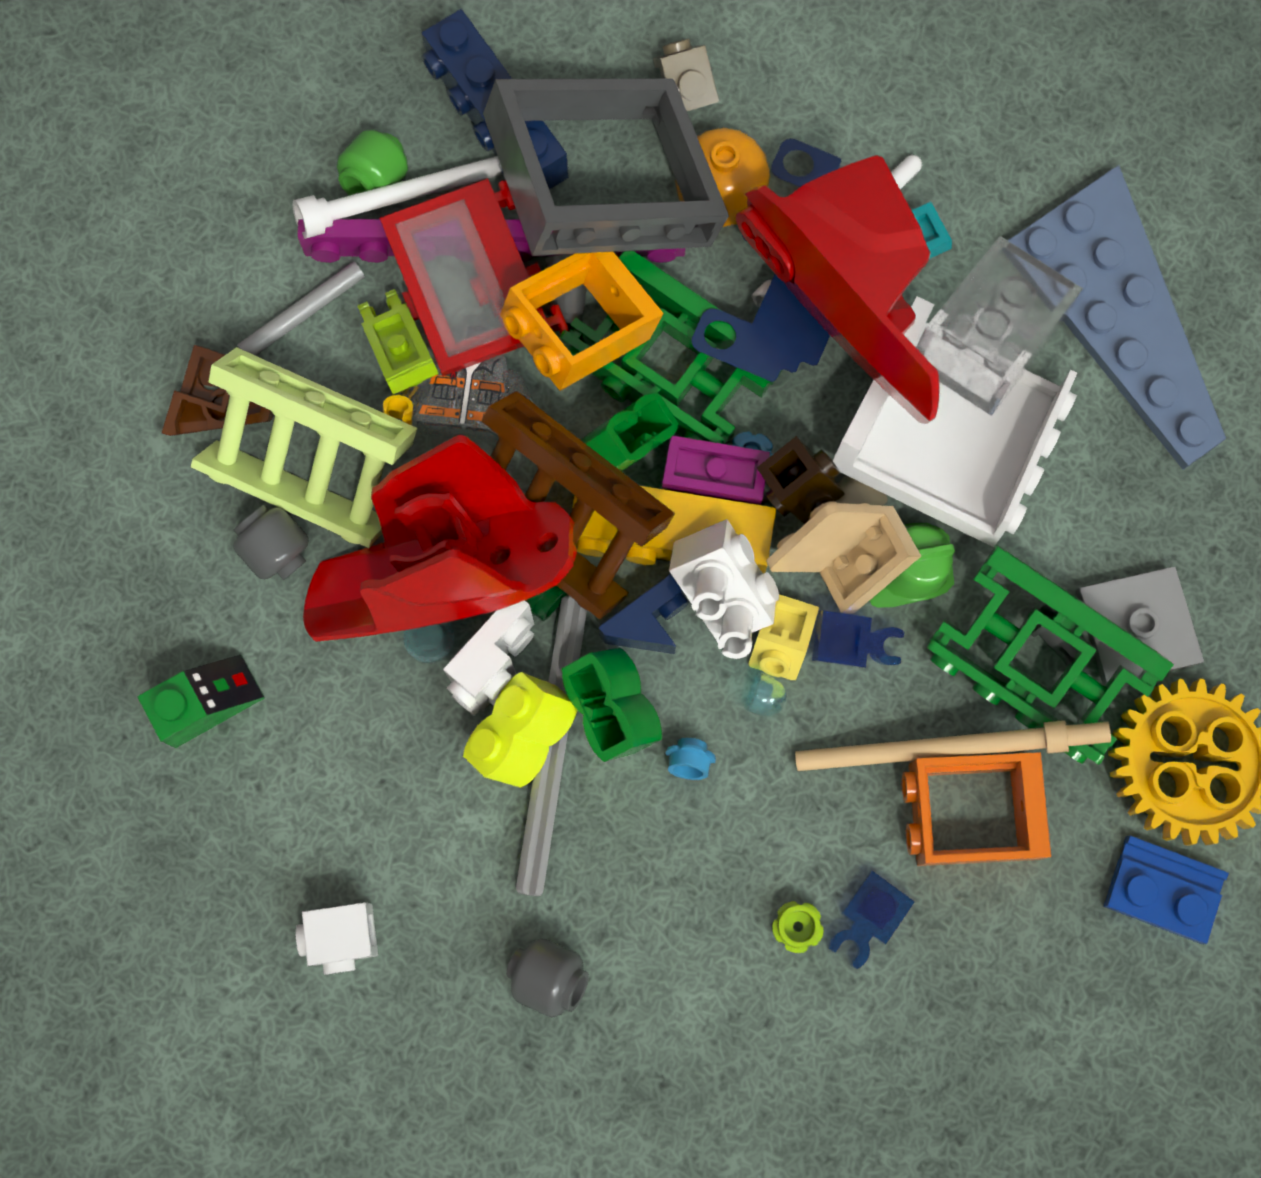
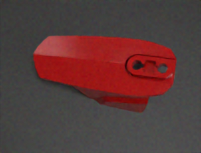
(848, 256)
(451, 549)

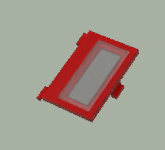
(459, 272)

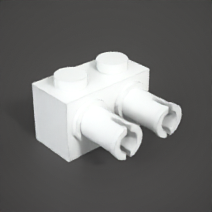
(725, 585)

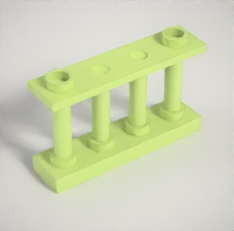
(319, 408)

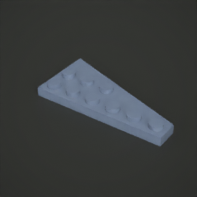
(1127, 313)

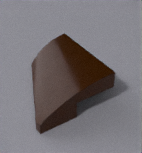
(202, 409)

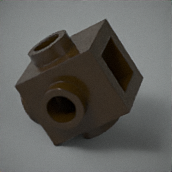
(800, 479)

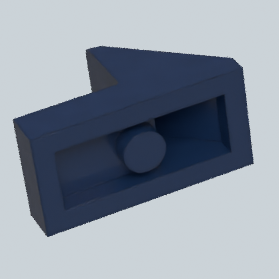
(637, 623)

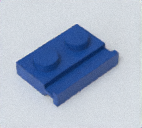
(1166, 890)

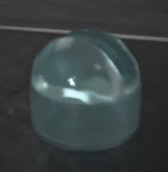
(765, 696)

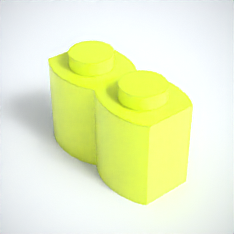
(518, 734)

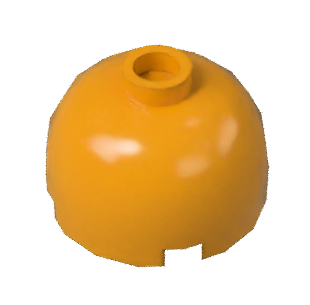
(736, 166)

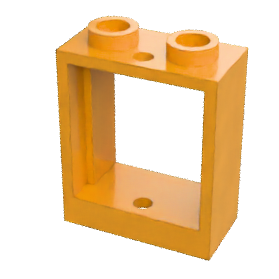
(611, 287)

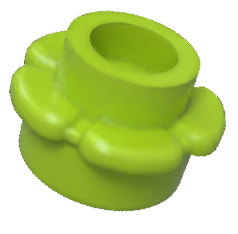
(783, 926)

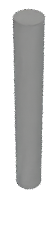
(302, 309)

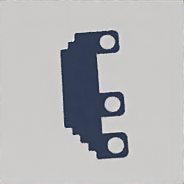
(782, 328)

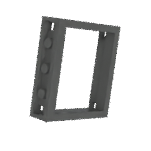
(603, 226)

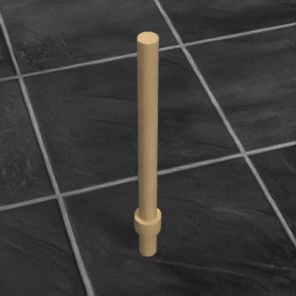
(1054, 737)

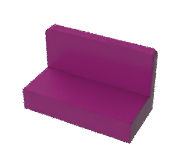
(714, 470)

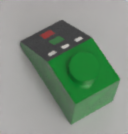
(200, 699)

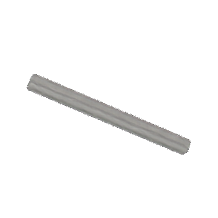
(547, 782)

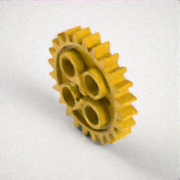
(1195, 718)

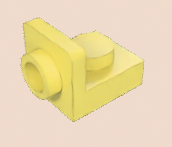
(784, 644)

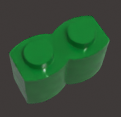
(633, 431)
(609, 696)

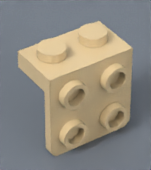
(852, 548)

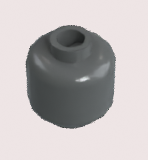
(270, 543)
(547, 977)

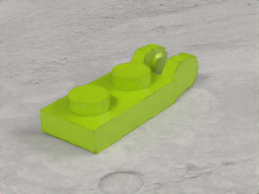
(397, 344)

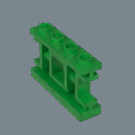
(681, 316)
(1068, 624)

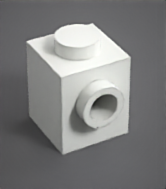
(337, 937)

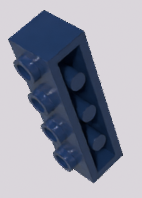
(469, 71)

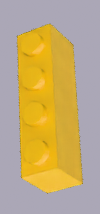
(691, 515)

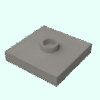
(1151, 610)

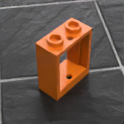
(1028, 803)

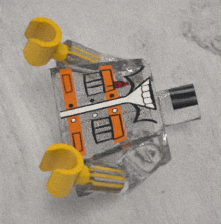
(457, 401)

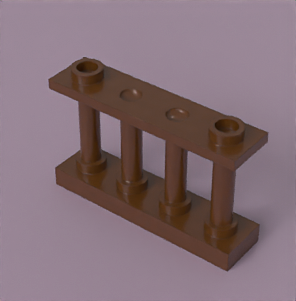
(594, 483)

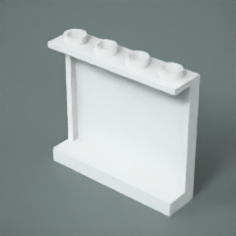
(964, 462)

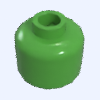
(371, 162)

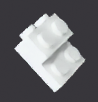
(483, 664)

